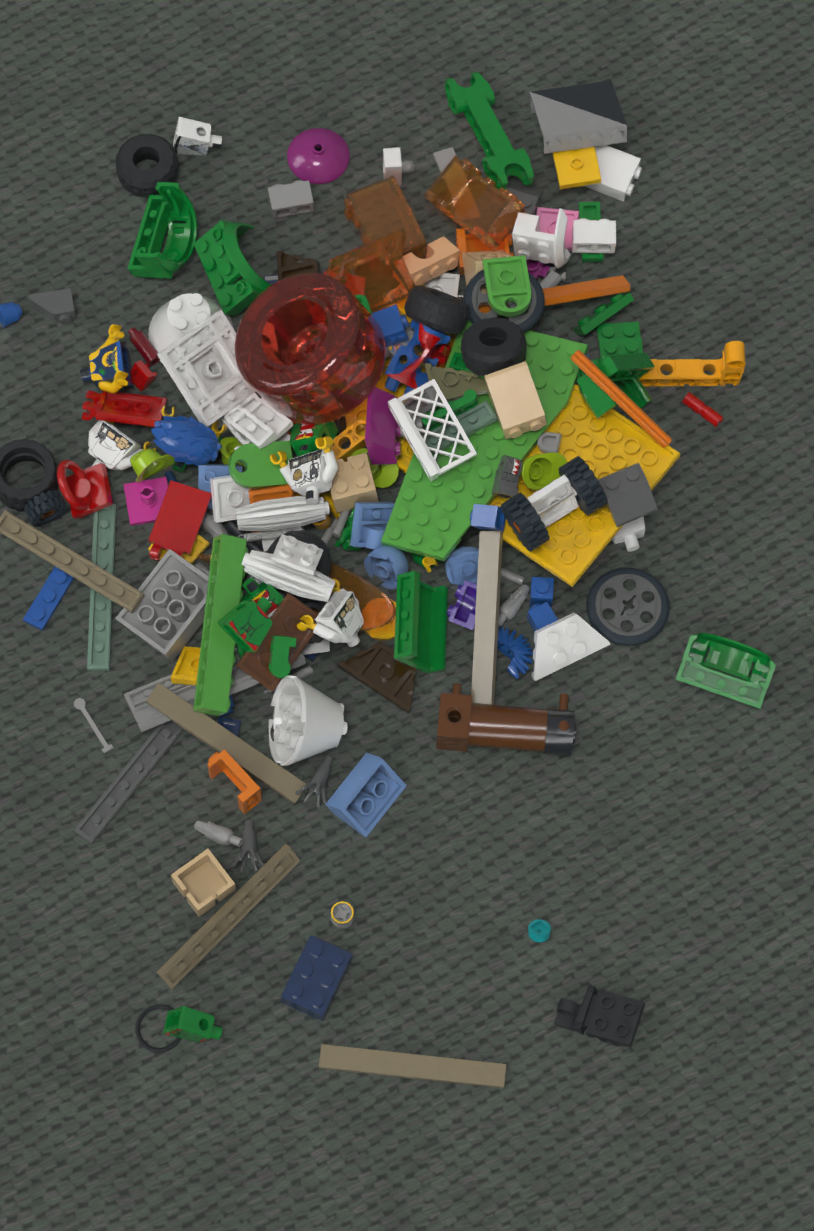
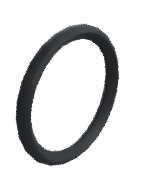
(138, 1034)

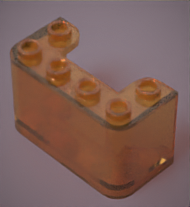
(475, 202)
(381, 210)

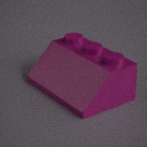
(381, 429)

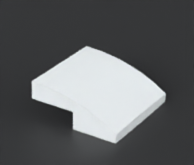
(261, 424)

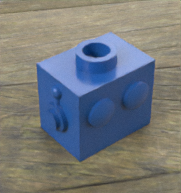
(392, 325)

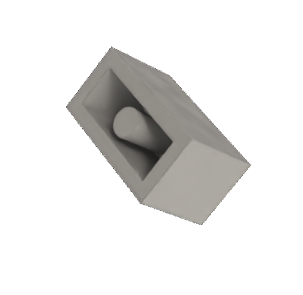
(290, 199)

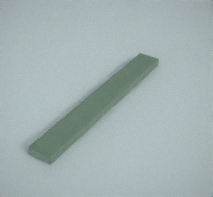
(101, 607)

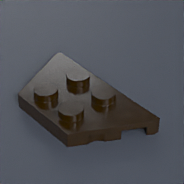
(294, 264)
(383, 674)

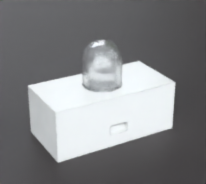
(394, 165)

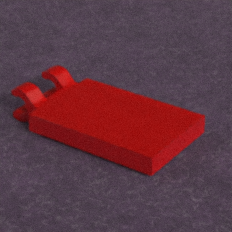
(124, 408)
(179, 520)

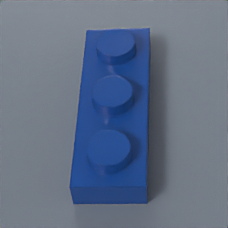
(48, 599)

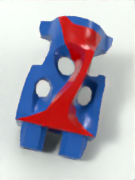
(410, 372)

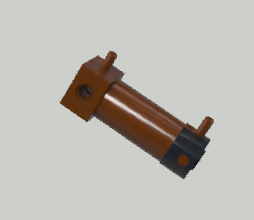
(504, 727)

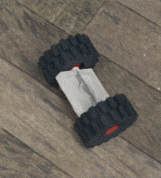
(533, 514)

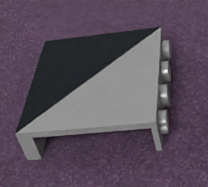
(579, 116)

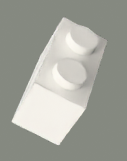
(593, 236)

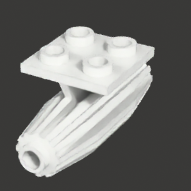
(280, 514)
(291, 569)

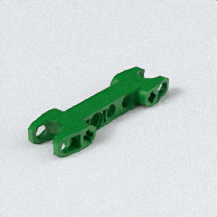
(476, 106)

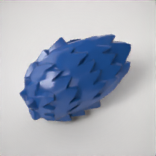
(186, 440)

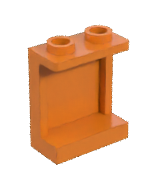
(469, 243)
(250, 791)

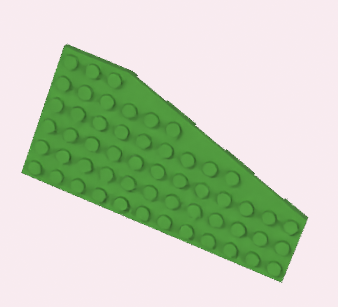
(436, 514)

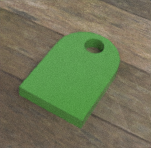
(507, 282)
(258, 467)

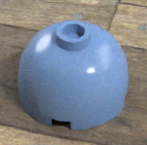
(386, 563)

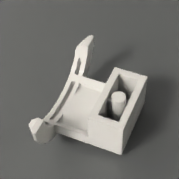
(537, 245)

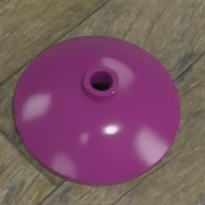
(314, 165)

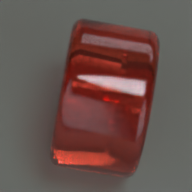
(334, 370)

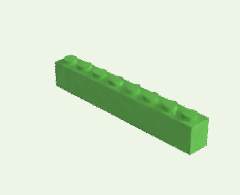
(217, 646)

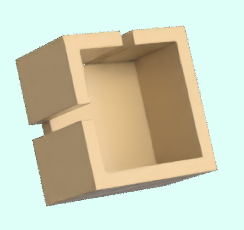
(353, 483)
(203, 882)

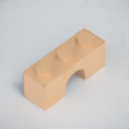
(440, 258)

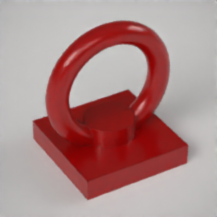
(85, 489)

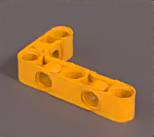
(691, 371)

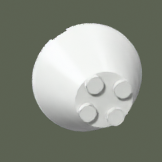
(180, 317)
(303, 721)

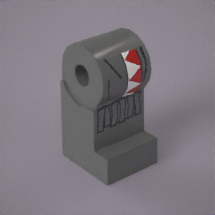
(507, 477)

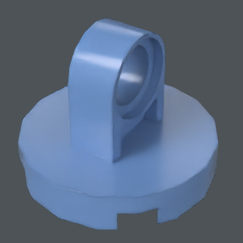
(462, 565)

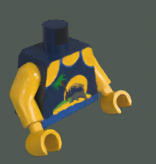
(109, 364)

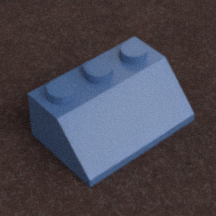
(366, 794)

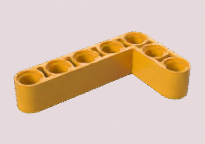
(357, 442)

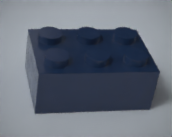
(316, 978)

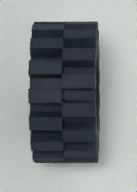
(45, 508)

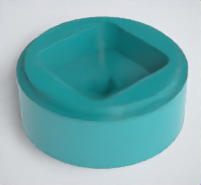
(539, 930)

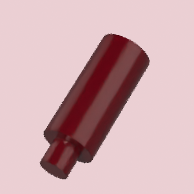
(144, 346)

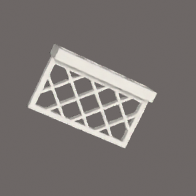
(414, 437)

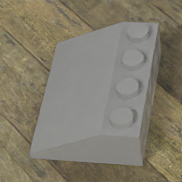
(171, 606)

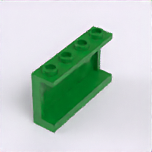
(420, 623)

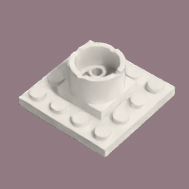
(206, 369)

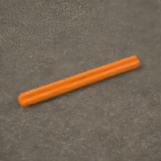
(621, 399)

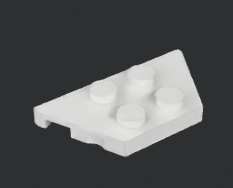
(564, 644)

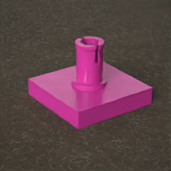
(145, 500)

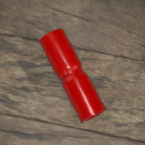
(700, 408)

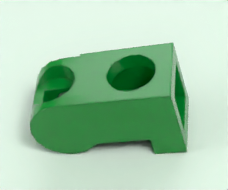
(279, 655)

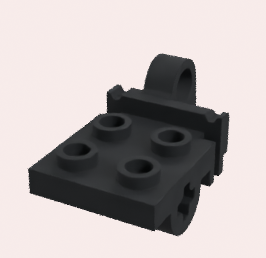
(602, 1015)

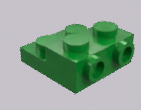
(619, 338)

